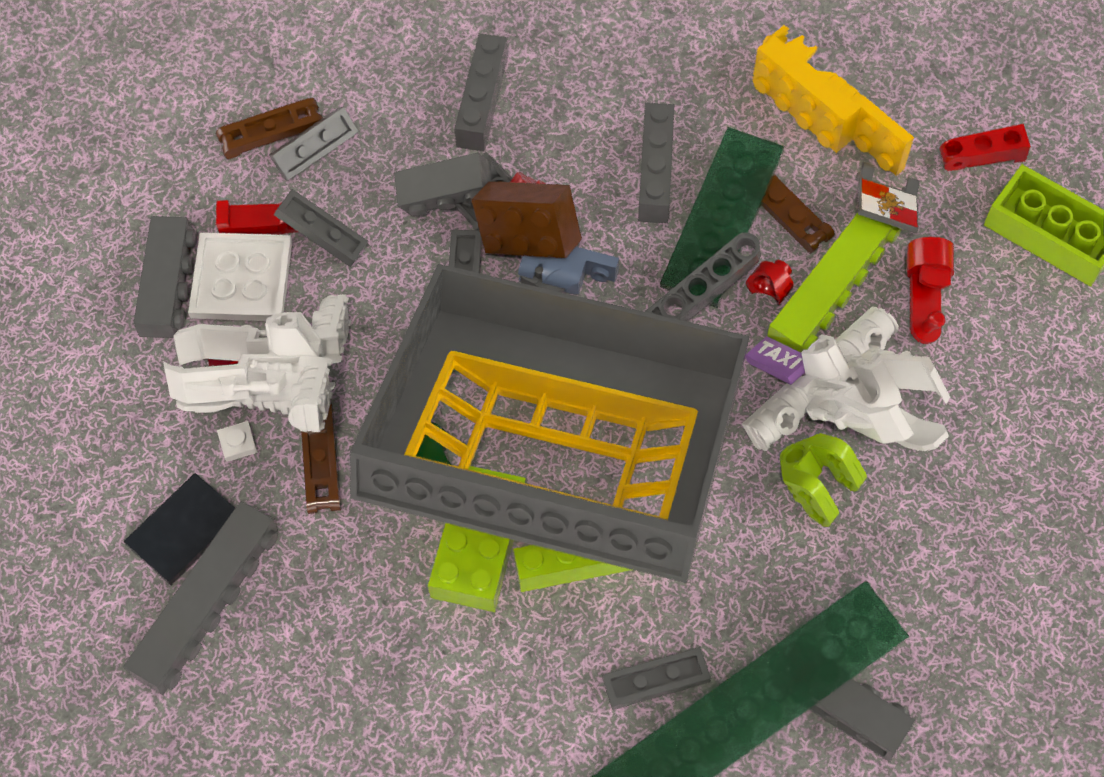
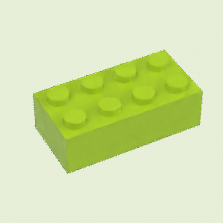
(1051, 224)
(471, 563)

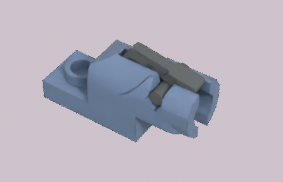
(568, 273)

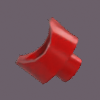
(771, 279)

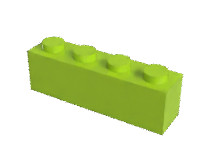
(545, 567)

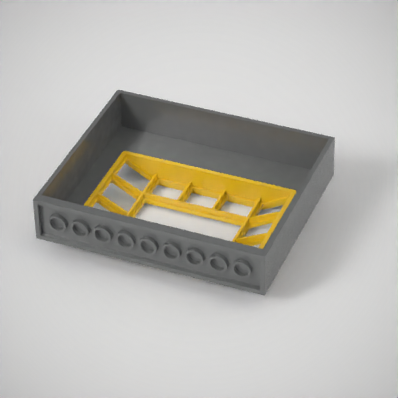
(563, 357)

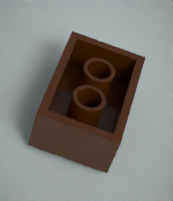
(527, 219)

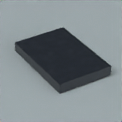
(180, 529)

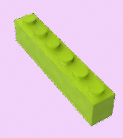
(831, 282)

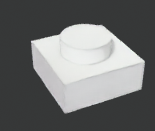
(237, 441)

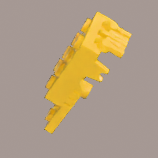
(827, 102)

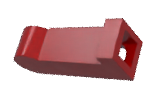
(986, 148)
(250, 219)

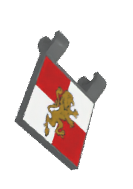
(886, 202)

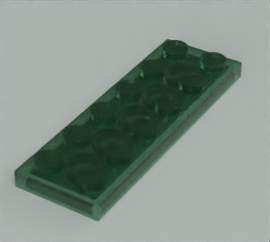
(724, 205)

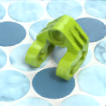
(802, 465)

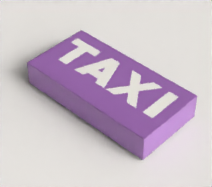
(777, 360)

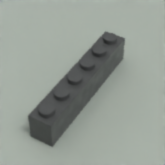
(201, 598)

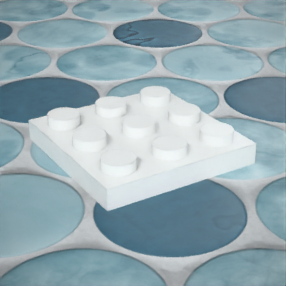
(240, 276)

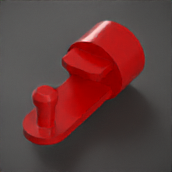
(930, 270)

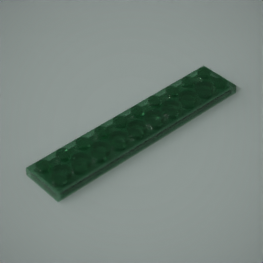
(768, 692)

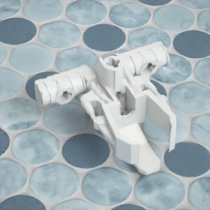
(273, 372)
(856, 388)

